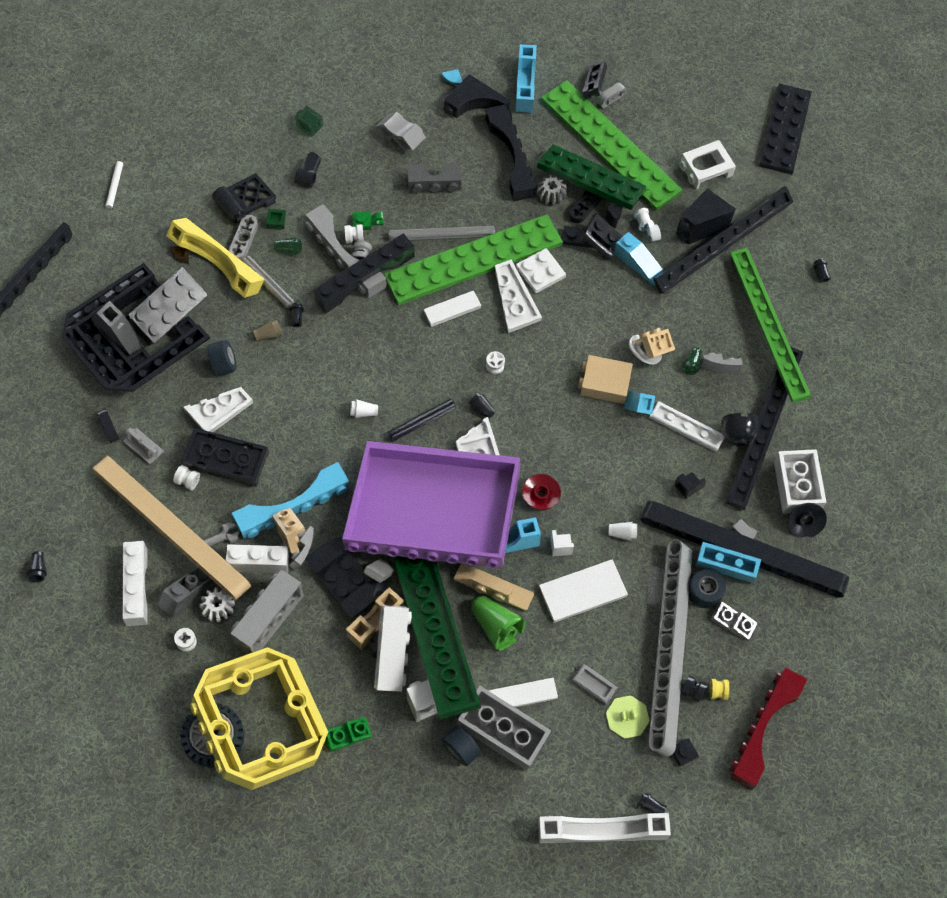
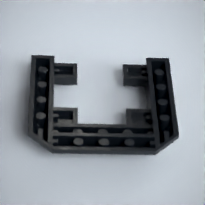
(101, 353)

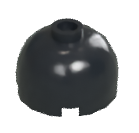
(740, 428)

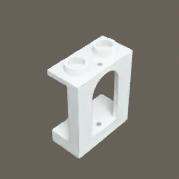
(695, 176)

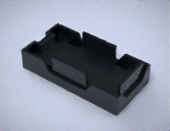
(225, 457)

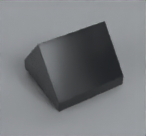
(613, 215)

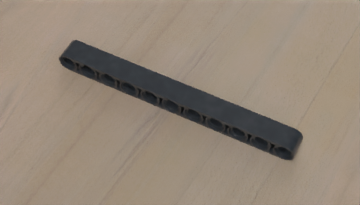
(772, 558)

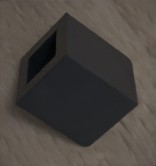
(689, 484)

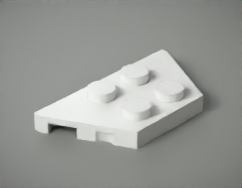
(478, 440)

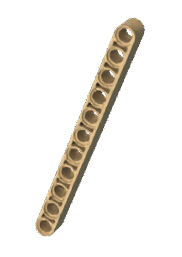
(172, 528)

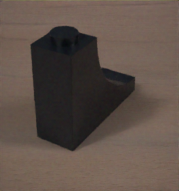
(472, 95)

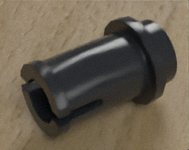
(822, 271)
(296, 314)
(651, 804)

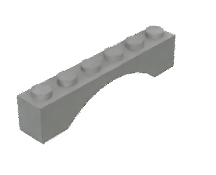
(322, 224)

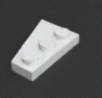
(217, 411)

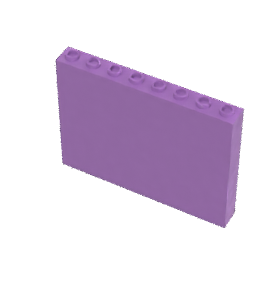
(433, 504)

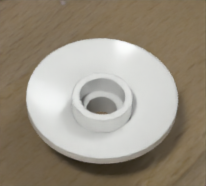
(639, 352)

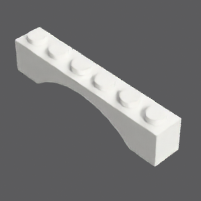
(631, 828)

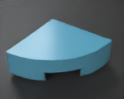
(452, 77)

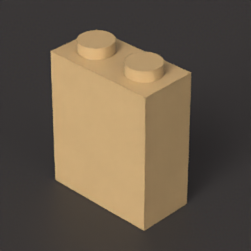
(605, 379)

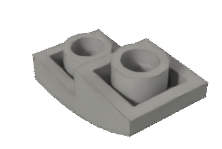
(716, 363)
(304, 545)
(733, 621)

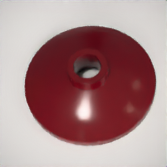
(544, 484)

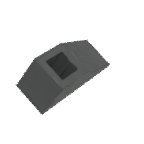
(118, 328)
(183, 592)

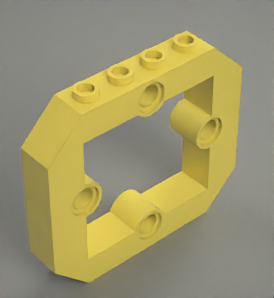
(251, 668)

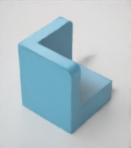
(639, 402)

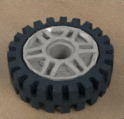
(195, 743)

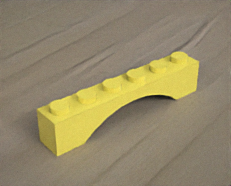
(191, 237)

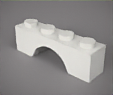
(134, 583)

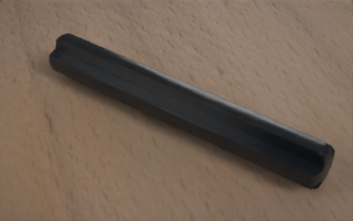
(421, 420)

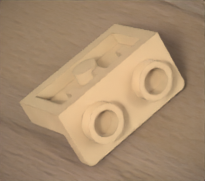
(656, 342)
(288, 527)

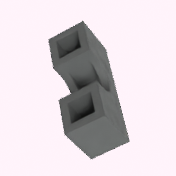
(448, 179)

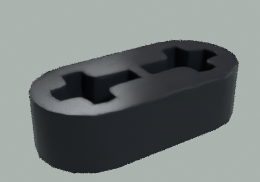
(108, 425)

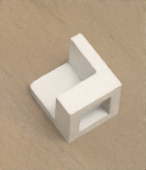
(561, 544)

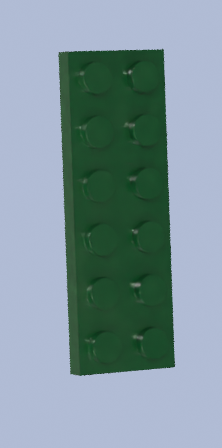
(591, 177)

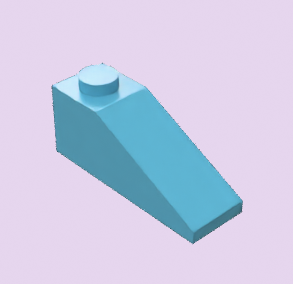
(637, 257)

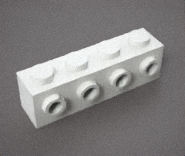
(391, 648)

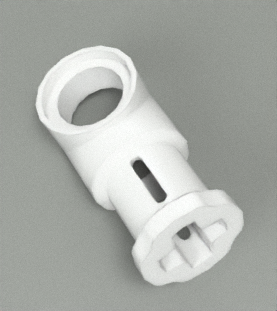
(647, 225)

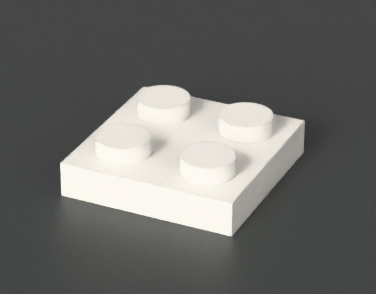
(541, 270)

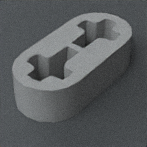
(611, 95)

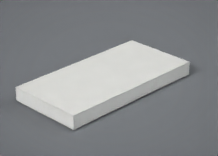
(583, 591)

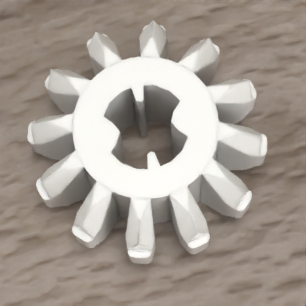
(209, 608)

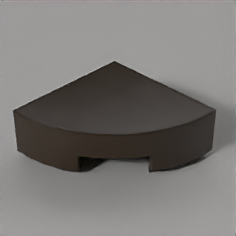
(180, 253)

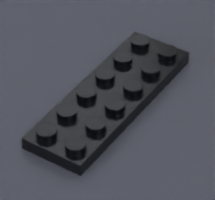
(785, 129)

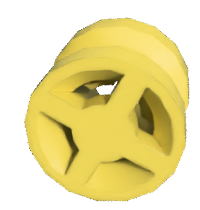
(719, 689)

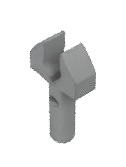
(224, 535)

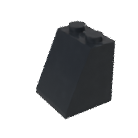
(704, 217)

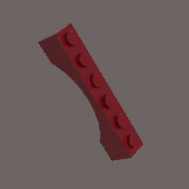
(751, 764)

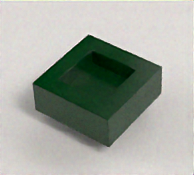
(276, 219)

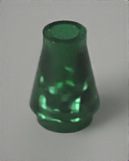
(291, 246)
(693, 361)

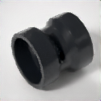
(698, 690)

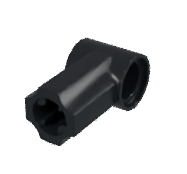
(307, 173)

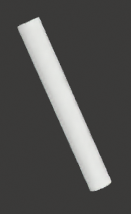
(114, 184)

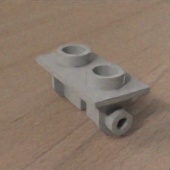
(142, 445)

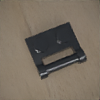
(604, 233)

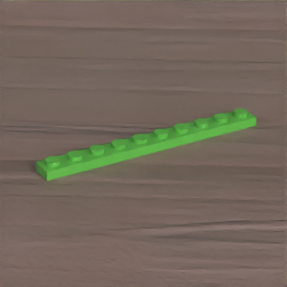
(770, 326)

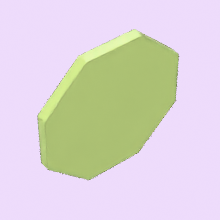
(627, 717)

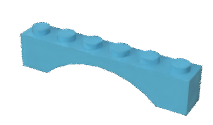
(256, 518)

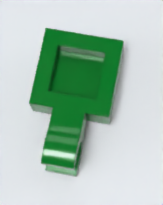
(367, 220)

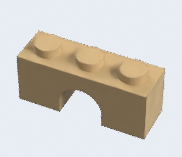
(365, 627)

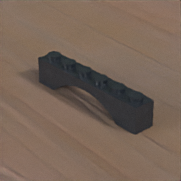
(500, 124)
(390, 255)

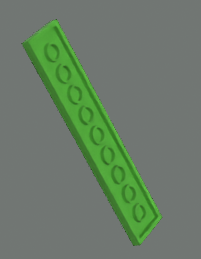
(610, 144)
(472, 259)

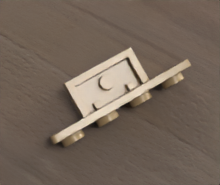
(494, 586)

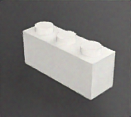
(258, 558)

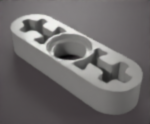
(241, 231)

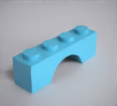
(525, 78)
(523, 535)

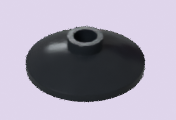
(812, 524)

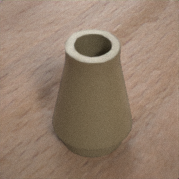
(267, 331)

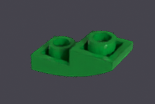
(348, 734)

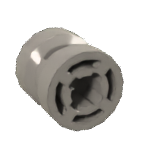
(361, 250)

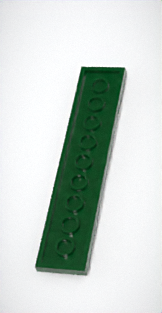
(437, 637)

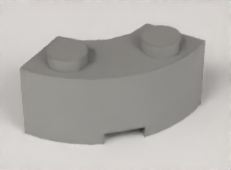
(396, 128)

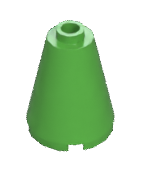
(497, 622)

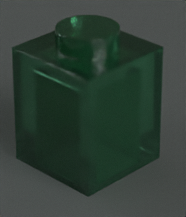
(309, 121)

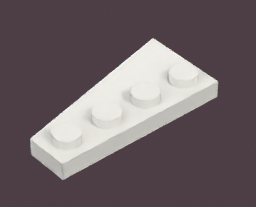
(516, 300)

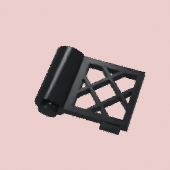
(232, 203)

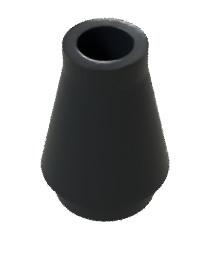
(482, 405)
(36, 570)

